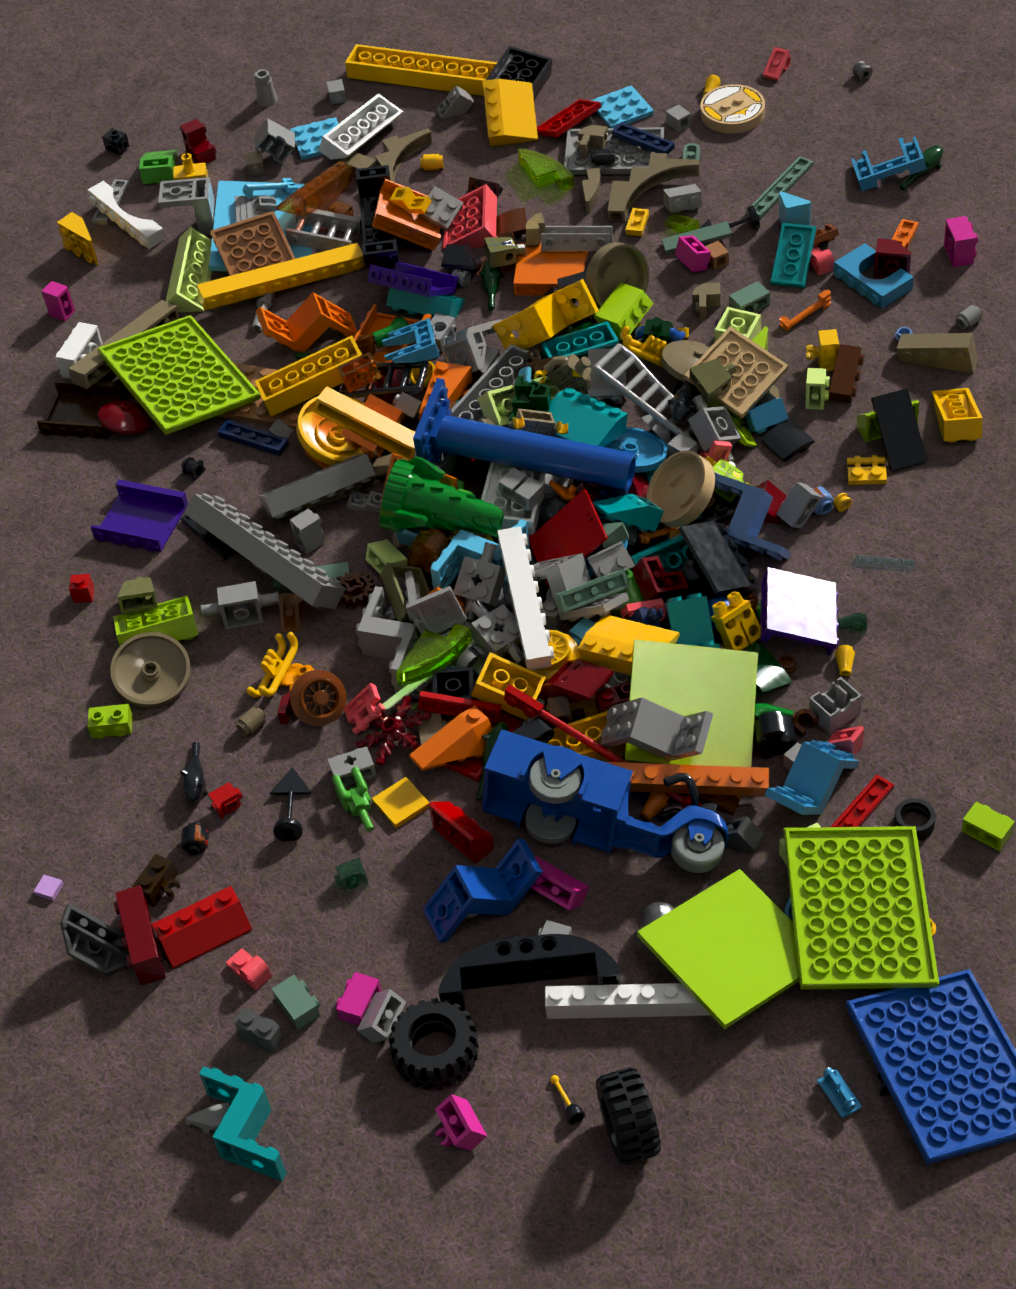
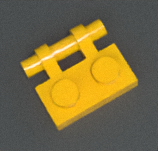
(866, 475)

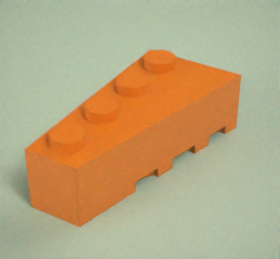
(456, 379)

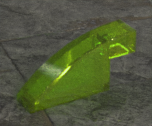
(545, 170)
(433, 653)

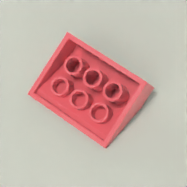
(474, 220)

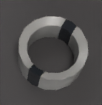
(470, 654)

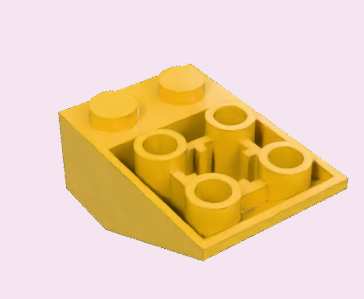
(76, 237)

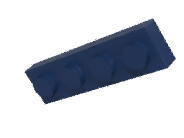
(642, 139)
(253, 437)

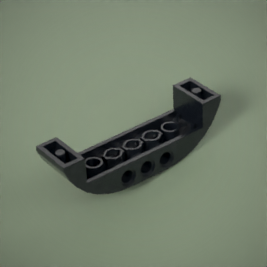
(377, 245)
(526, 961)

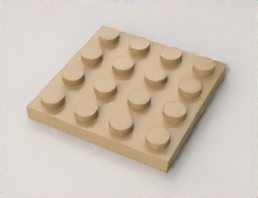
(755, 370)

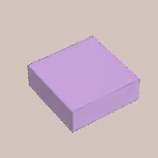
(48, 887)

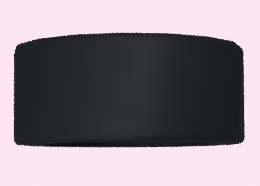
(920, 806)

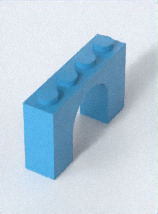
(878, 291)

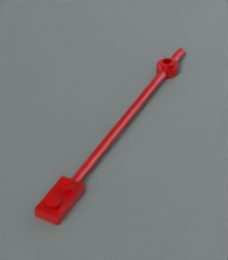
(534, 709)

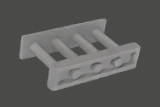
(327, 220)
(576, 238)

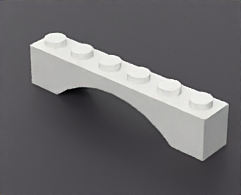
(143, 230)

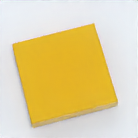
(400, 802)

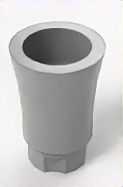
(264, 88)

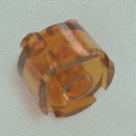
(426, 548)

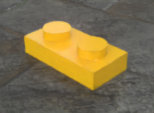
(637, 222)

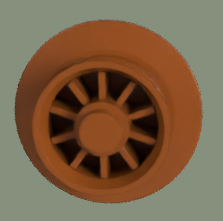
(318, 697)

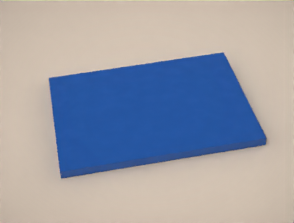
(943, 1063)

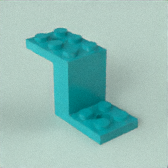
(691, 620)
(242, 1123)

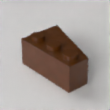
(846, 373)

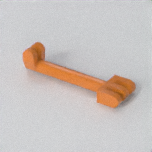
(823, 302)

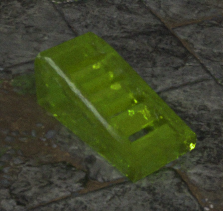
(692, 224)

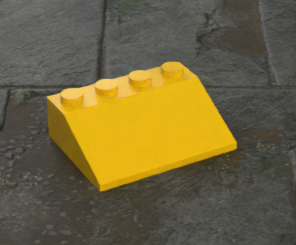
(509, 112)
(612, 640)

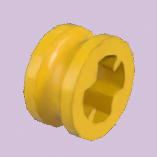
(842, 502)

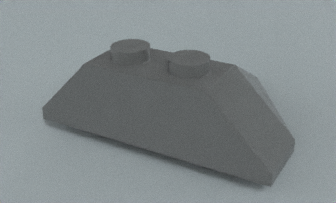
(92, 941)

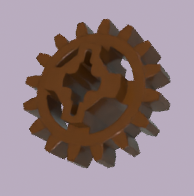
(356, 588)

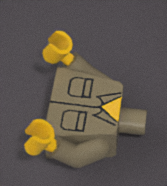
(568, 372)
(537, 422)

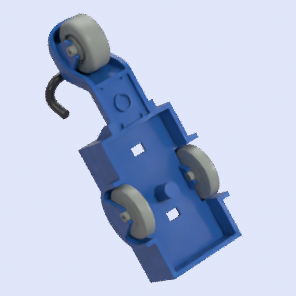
(564, 787)

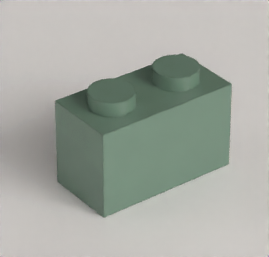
(750, 298)
(296, 1002)

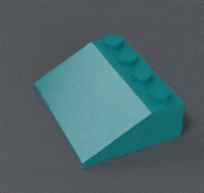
(587, 418)

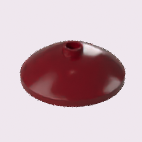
(124, 417)

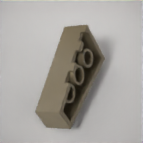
(939, 350)

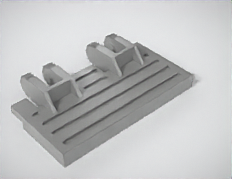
(252, 207)

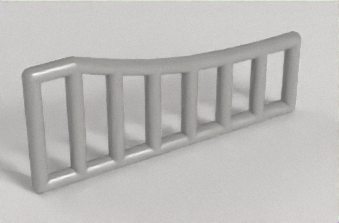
(641, 401)

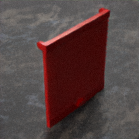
(569, 532)

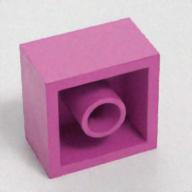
(960, 241)

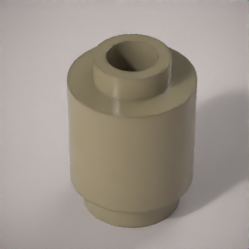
(251, 721)

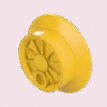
(564, 649)

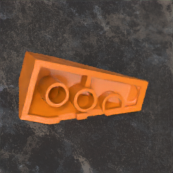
(454, 741)

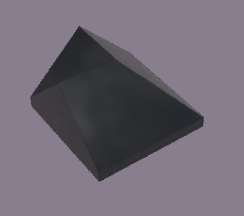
(460, 257)

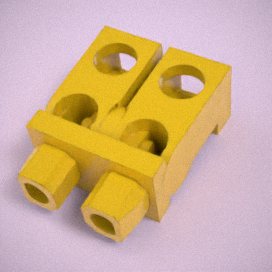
(736, 622)

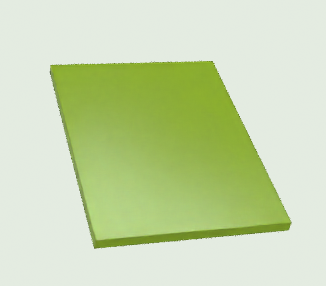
(178, 374)
(859, 908)

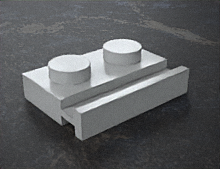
(610, 560)

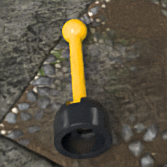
(572, 1109)

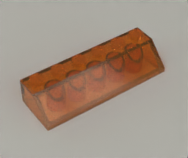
(318, 190)

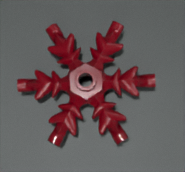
(394, 730)

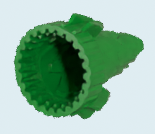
(418, 499)

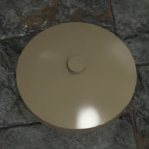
(681, 356)
(150, 669)

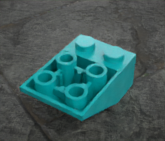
(631, 511)

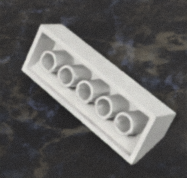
(359, 128)

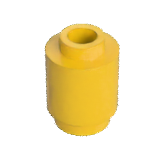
(432, 162)

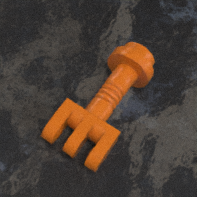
(644, 537)

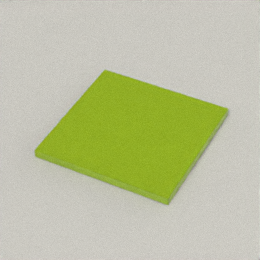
(695, 681)
(727, 948)

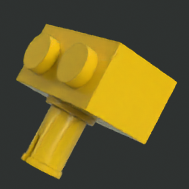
(189, 170)

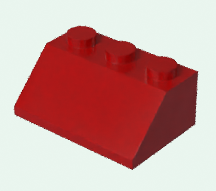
(461, 830)

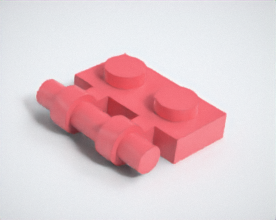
(360, 705)

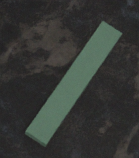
(782, 183)

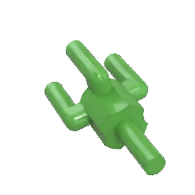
(355, 799)

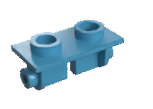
(838, 1092)

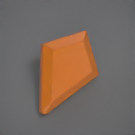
(564, 492)

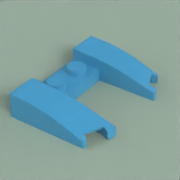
(911, 159)
(423, 350)

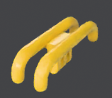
(649, 350)
(274, 666)

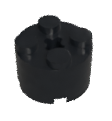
(773, 734)

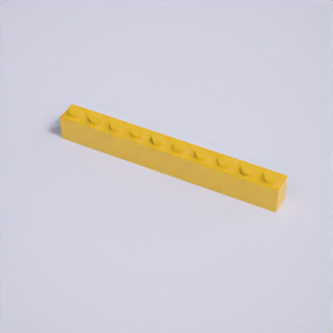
(280, 276)

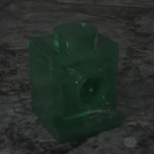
(350, 874)

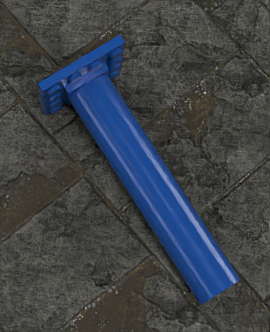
(517, 448)

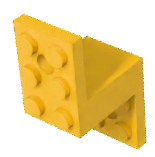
(546, 316)

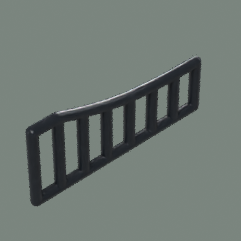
(386, 390)

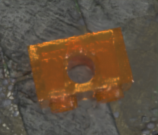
(359, 372)

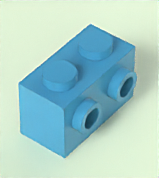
(765, 415)

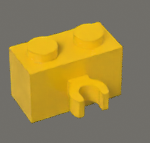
(826, 350)

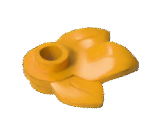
(293, 673)

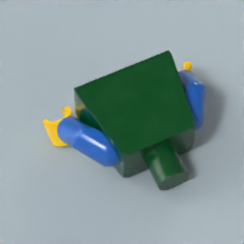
(660, 329)

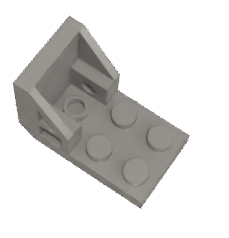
(468, 346)

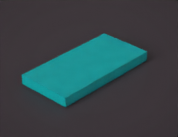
(793, 255)

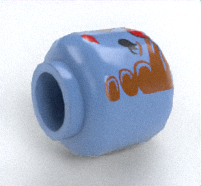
(826, 503)

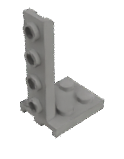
(432, 612)

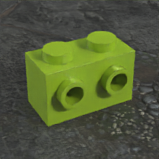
(110, 721)
(988, 826)

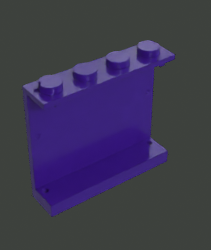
(141, 516)

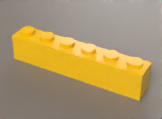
(365, 423)

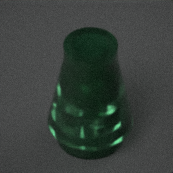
(854, 622)

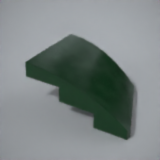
(530, 396)
(770, 673)

